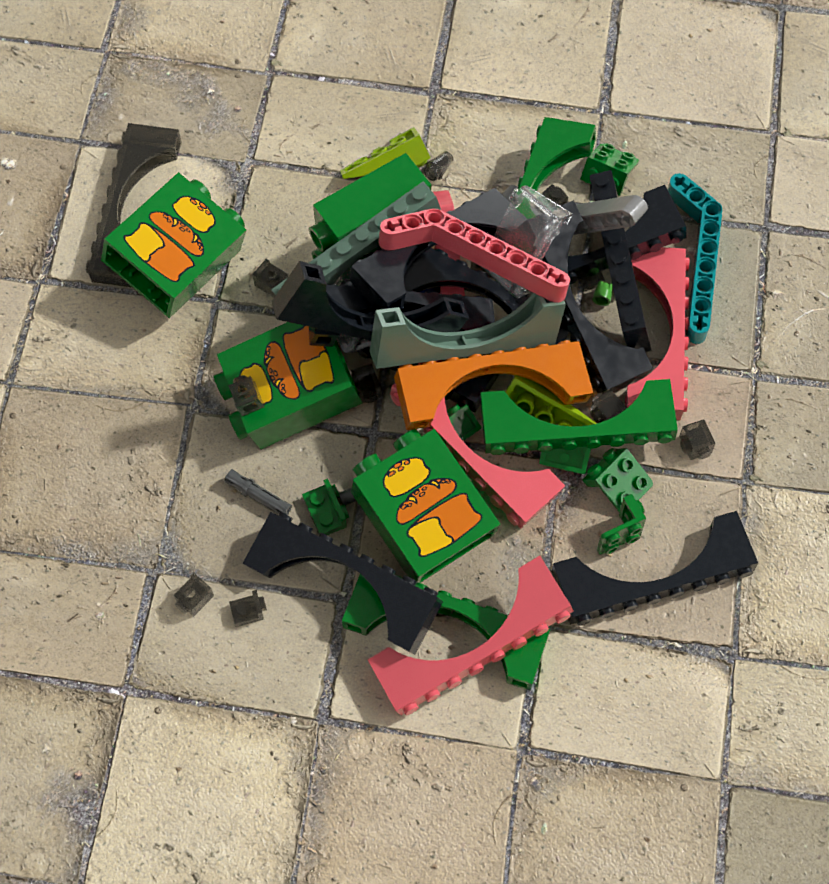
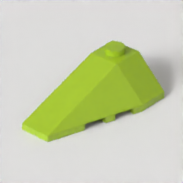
(406, 142)
(544, 404)

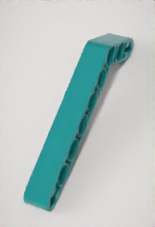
(683, 191)

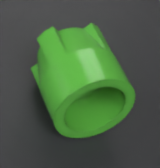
(602, 293)

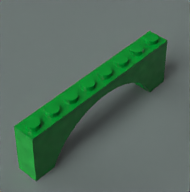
(556, 145)
(644, 421)
(520, 665)

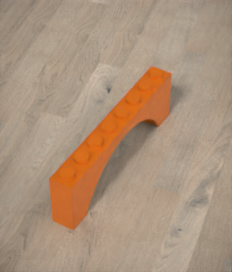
(553, 366)

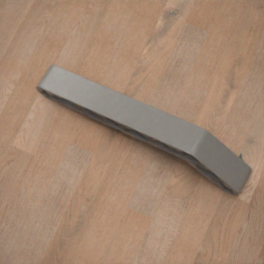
(605, 214)

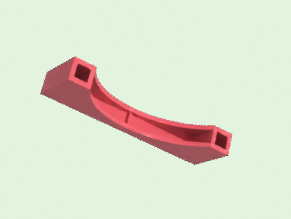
(665, 277)
(515, 492)
(415, 680)

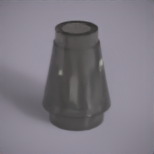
(437, 166)

